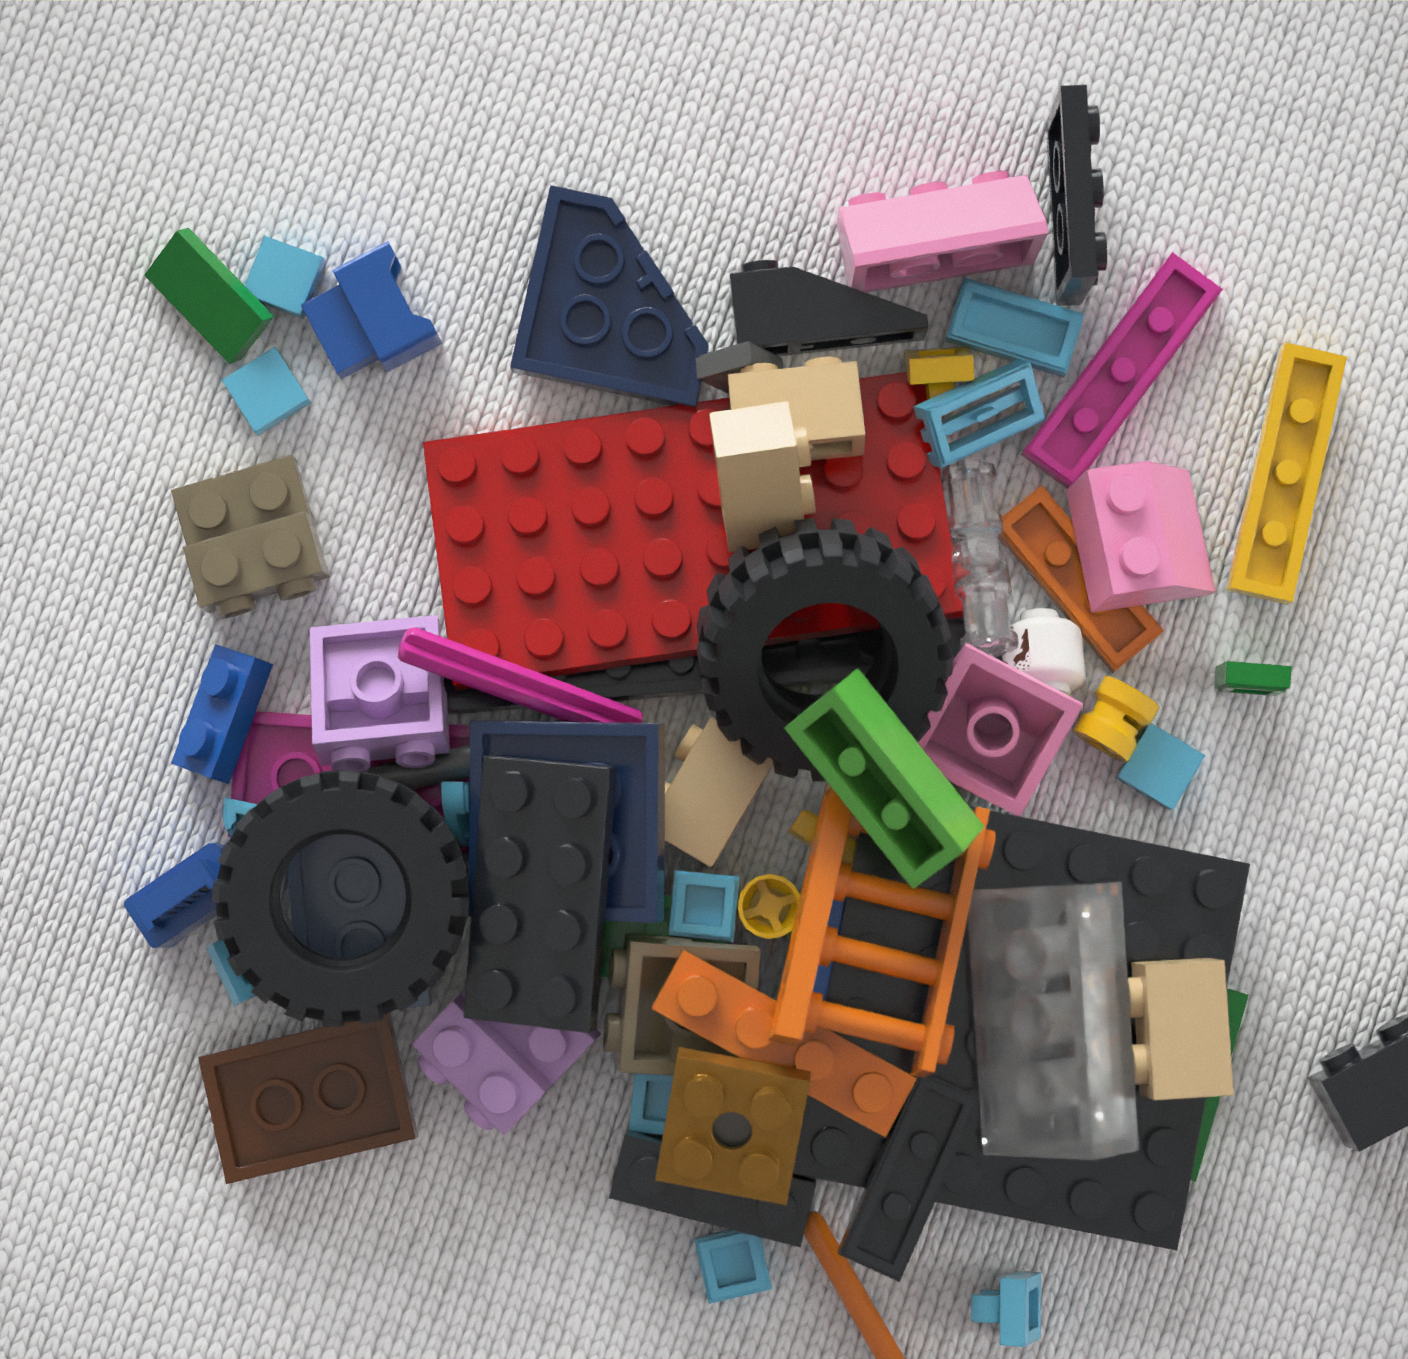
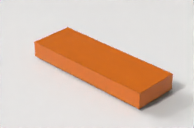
(1047, 548)

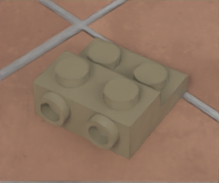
(250, 537)
(639, 1035)

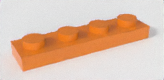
(740, 1022)

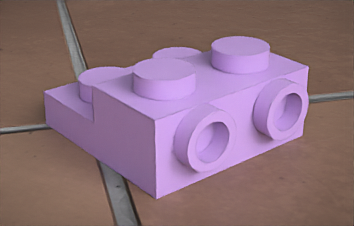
(370, 701)
(496, 1064)

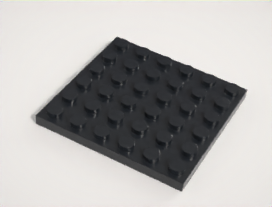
(1172, 909)

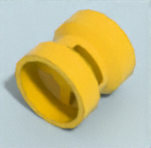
(1116, 719)
(775, 908)

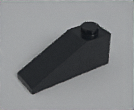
(806, 313)

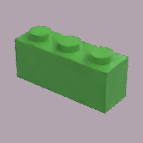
(885, 778)

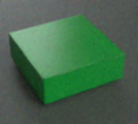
(1252, 678)

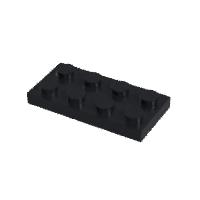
(540, 893)

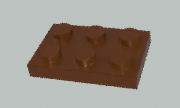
(307, 1098)

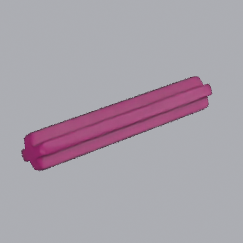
(509, 680)

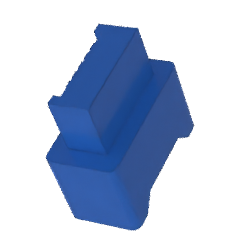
(368, 316)
(177, 899)

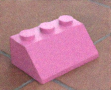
(940, 232)

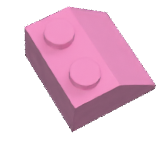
(1138, 535)
(997, 729)

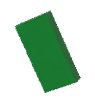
(208, 295)

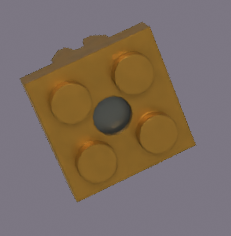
(733, 1125)

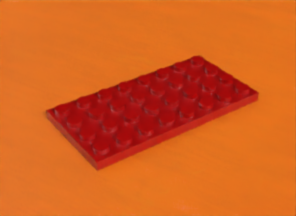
(606, 530)

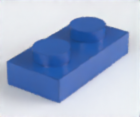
(222, 714)

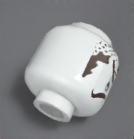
(1049, 650)

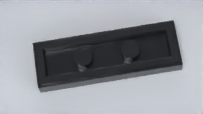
(908, 1176)

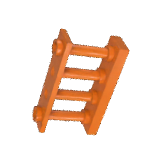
(817, 944)

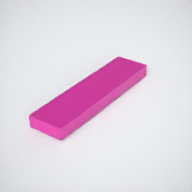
(1121, 371)

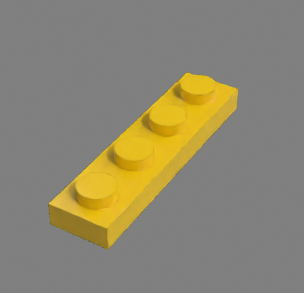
(1286, 473)

